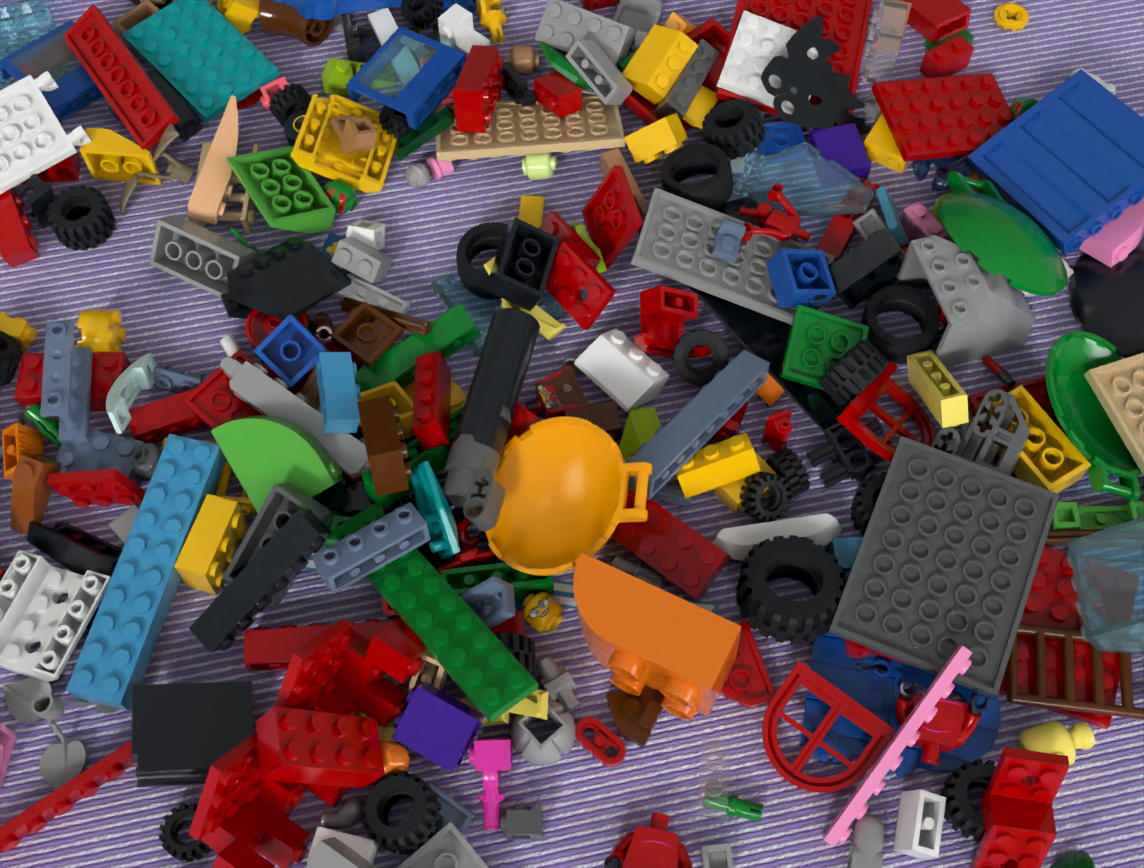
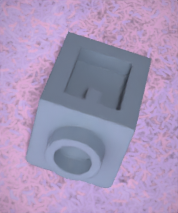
(727, 241)

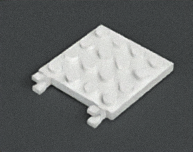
(31, 132)

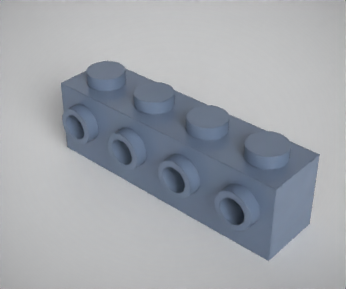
(371, 547)

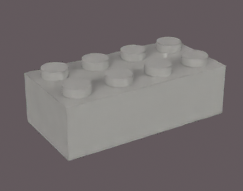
(565, 24)
(196, 254)

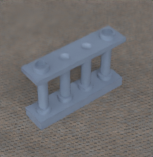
(66, 382)

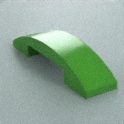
(1070, 516)

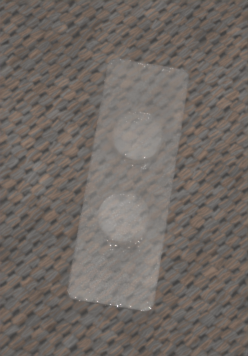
(713, 778)

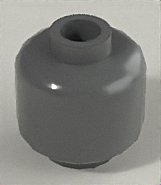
(146, 459)

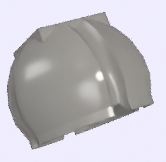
(551, 749)

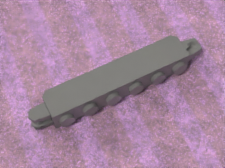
(273, 399)

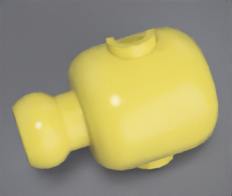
(1056, 739)

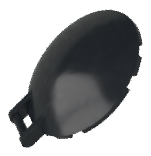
(1111, 300)

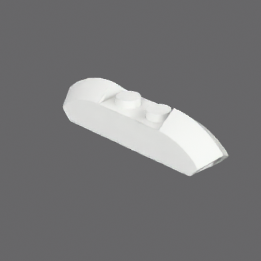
(741, 539)

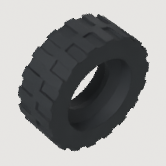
(682, 350)

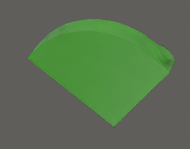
(275, 451)

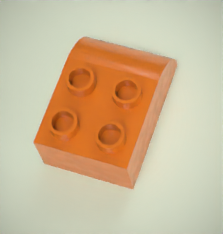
(654, 638)

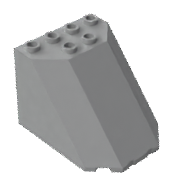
(980, 308)

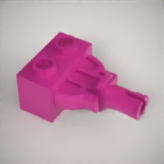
(491, 756)

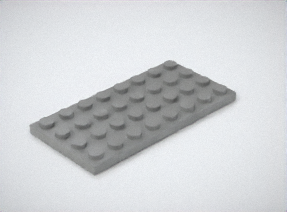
(679, 246)

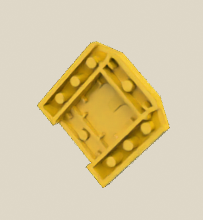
(319, 144)

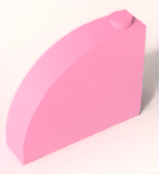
(1117, 237)

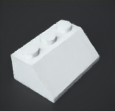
(622, 370)

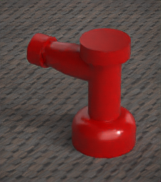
(761, 213)

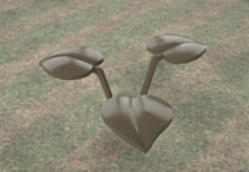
(175, 167)

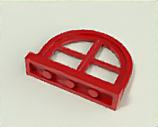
(866, 400)
(840, 704)

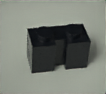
(346, 498)

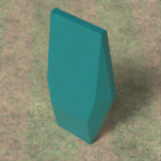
(435, 511)

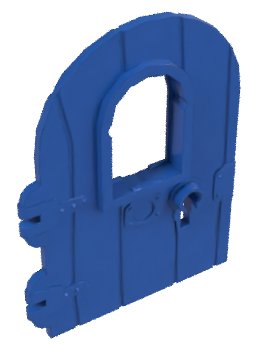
(880, 695)

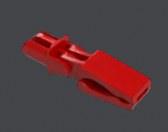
(841, 230)

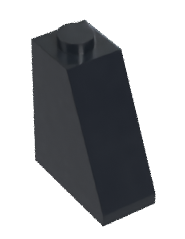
(189, 123)

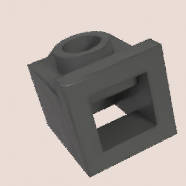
(522, 823)

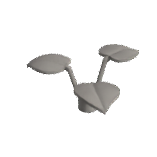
(34, 699)

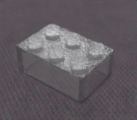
(884, 41)

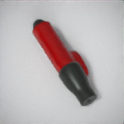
(1002, 374)

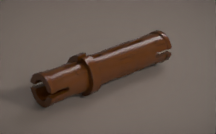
(318, 325)

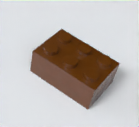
(384, 445)

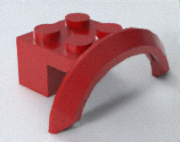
(663, 319)

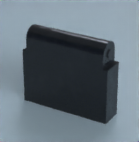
(187, 729)

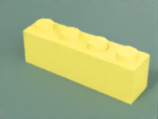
(938, 389)

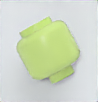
(539, 166)

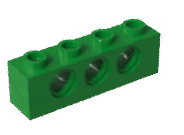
(524, 584)

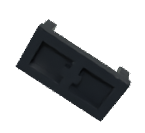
(39, 199)

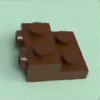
(366, 334)

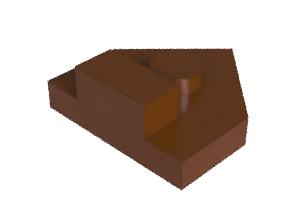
(634, 714)

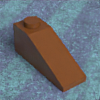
(30, 490)

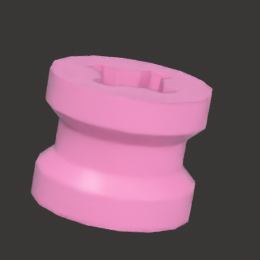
(439, 168)

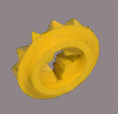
(1011, 11)

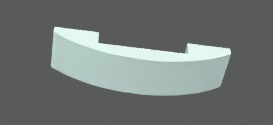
(126, 389)

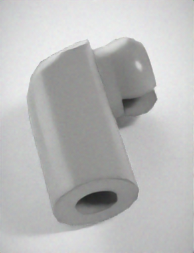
(345, 817)

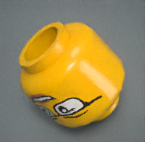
(542, 612)

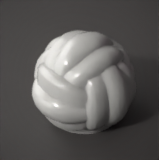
(418, 175)

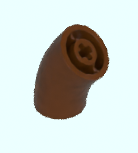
(286, 21)

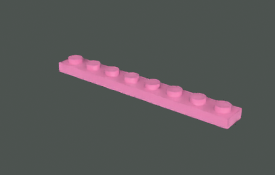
(891, 757)

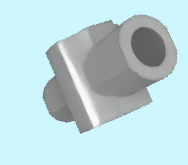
(558, 683)

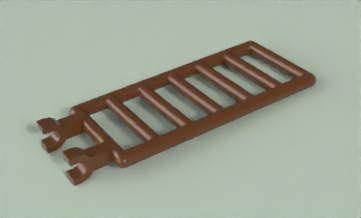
(1069, 701)

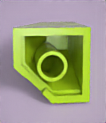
(639, 428)

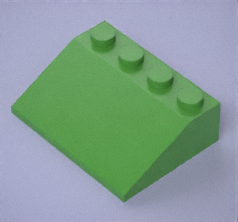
(284, 191)

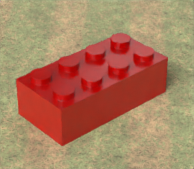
(478, 89)
(105, 371)
(319, 748)

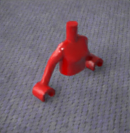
(779, 224)

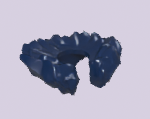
(946, 165)

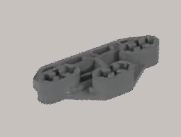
(980, 446)

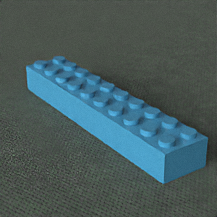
(145, 575)

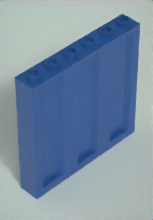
(1068, 161)

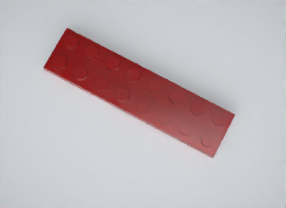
(120, 78)

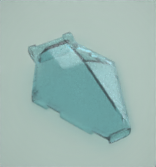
(807, 180)

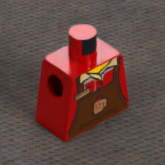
(557, 395)

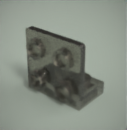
(360, 42)

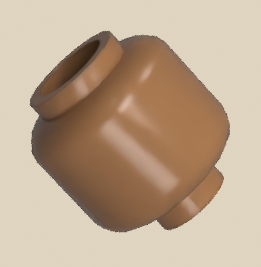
(524, 59)

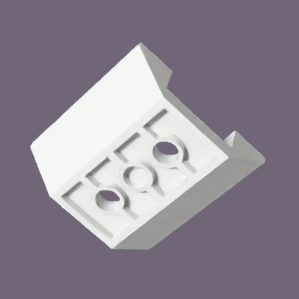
(32, 614)

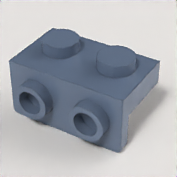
(491, 601)

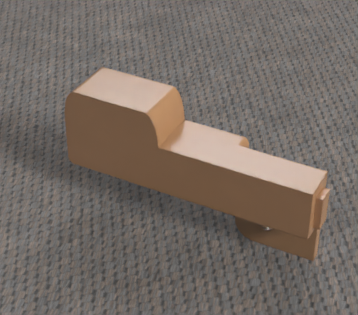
(615, 157)

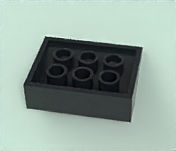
(286, 279)

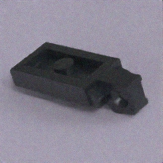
(516, 86)

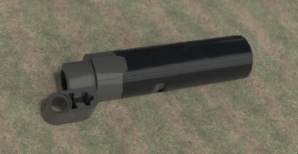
(488, 417)

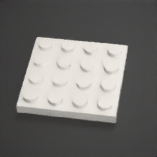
(751, 51)

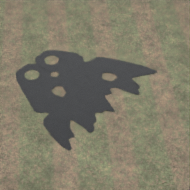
(812, 78)

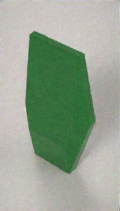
(557, 60)

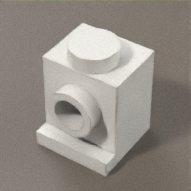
(368, 232)

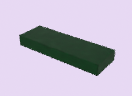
(426, 131)

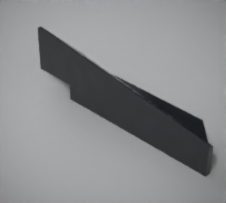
(74, 548)

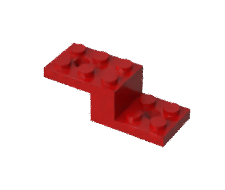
(572, 271)
(1020, 809)

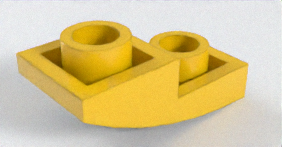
(700, 106)

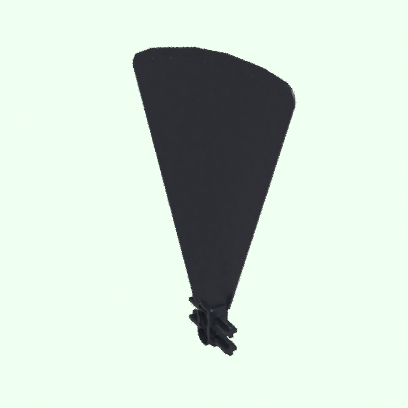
(768, 340)

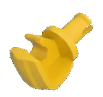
(492, 18)

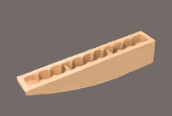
(216, 175)

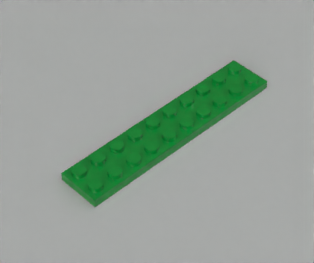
(447, 627)

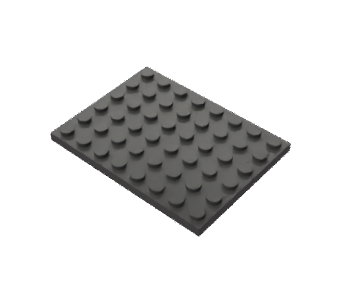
(946, 564)

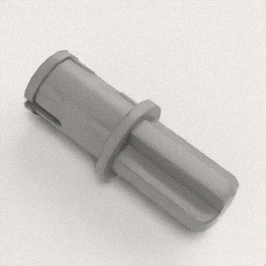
(638, 571)

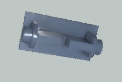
(175, 379)

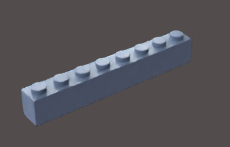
(700, 419)

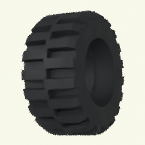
(794, 560)

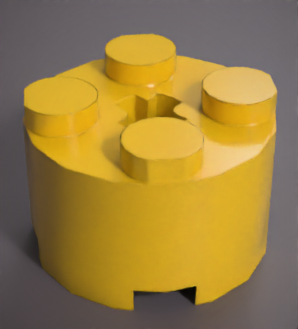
(101, 330)

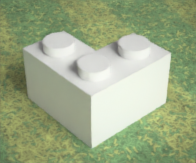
(458, 31)

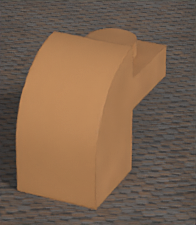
(355, 133)

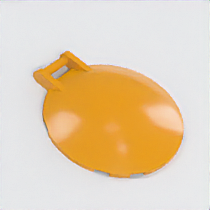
(562, 495)

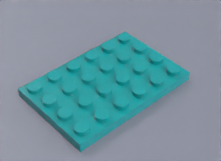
(200, 55)

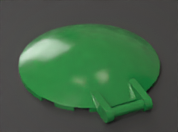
(1001, 236)
(1083, 414)

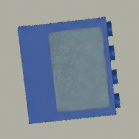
(54, 55)
(409, 75)

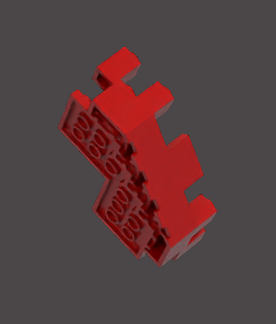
(330, 675)

